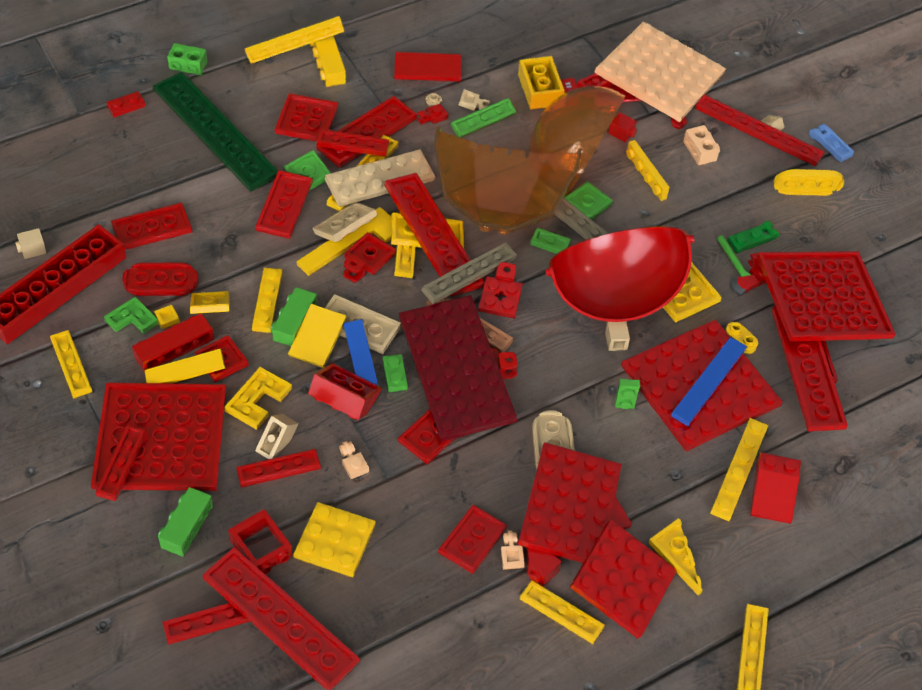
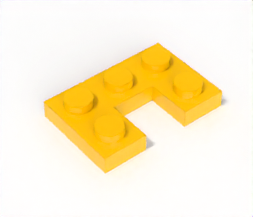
(244, 402)

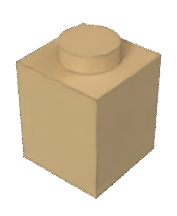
(30, 243)
(617, 336)

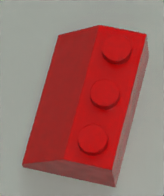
(344, 391)

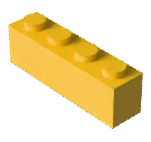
(329, 61)

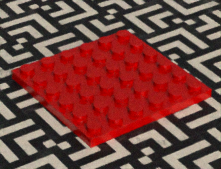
(825, 296)
(675, 366)
(180, 439)

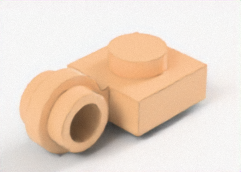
(354, 464)
(512, 555)

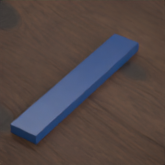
(708, 381)

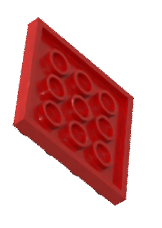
(623, 579)

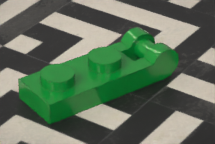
(753, 237)

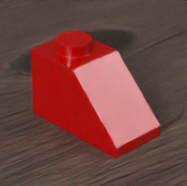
(541, 566)

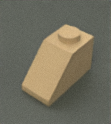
(276, 435)

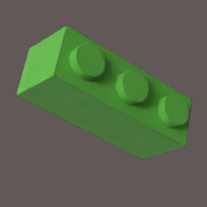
(292, 316)
(185, 521)

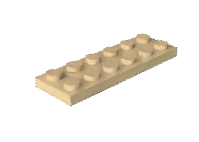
(369, 179)

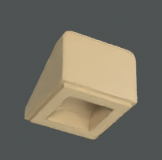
(774, 121)

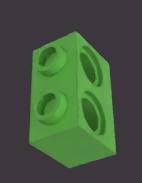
(187, 59)

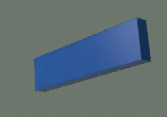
(360, 350)

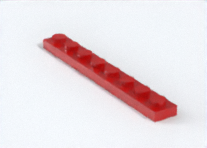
(760, 130)

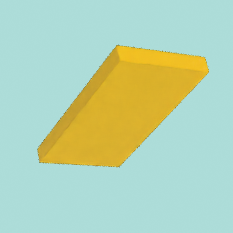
(403, 235)

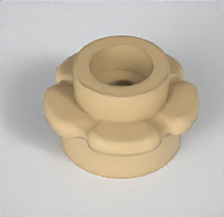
(433, 99)

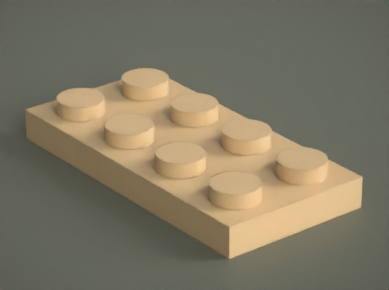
(378, 328)

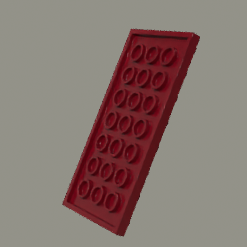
(457, 368)

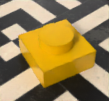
(167, 316)

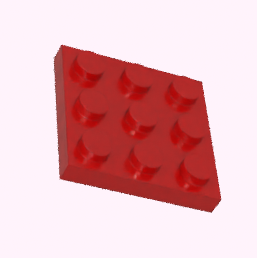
(305, 117)

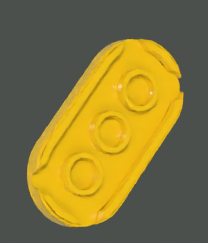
(808, 182)

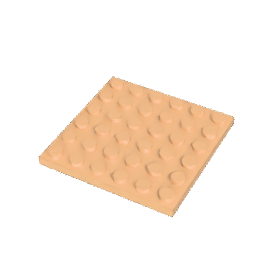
(660, 71)

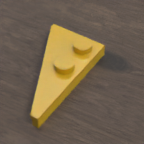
(673, 548)

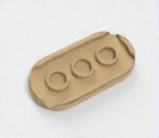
(552, 429)

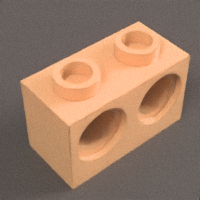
(701, 145)

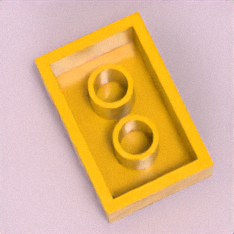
(540, 81)

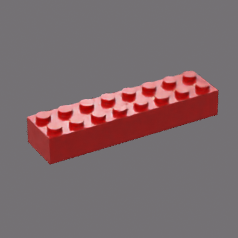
(58, 281)

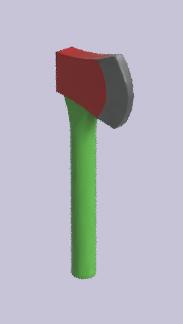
(746, 281)

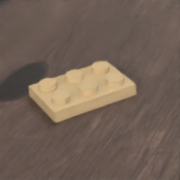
(345, 222)

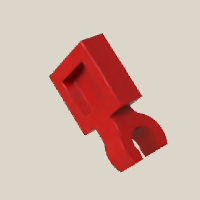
(434, 114)
(756, 270)

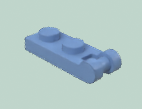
(831, 142)

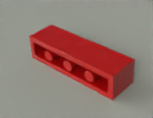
(173, 342)

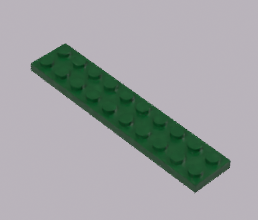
(216, 131)

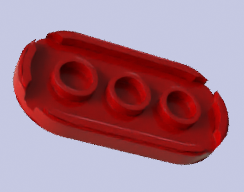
(160, 279)

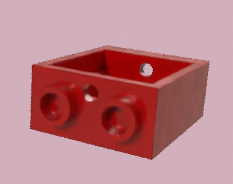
(250, 527)

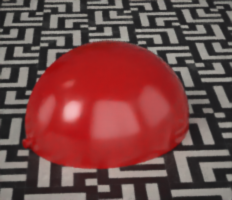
(623, 272)

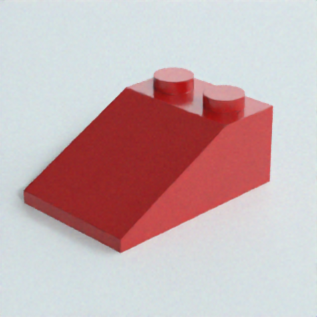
(775, 487)

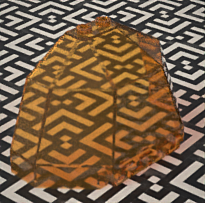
(501, 188)

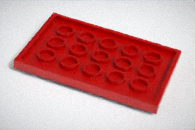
(569, 502)

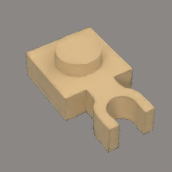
(471, 101)

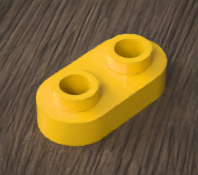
(741, 334)

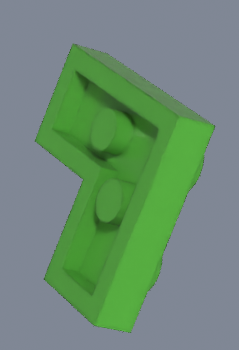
(131, 312)

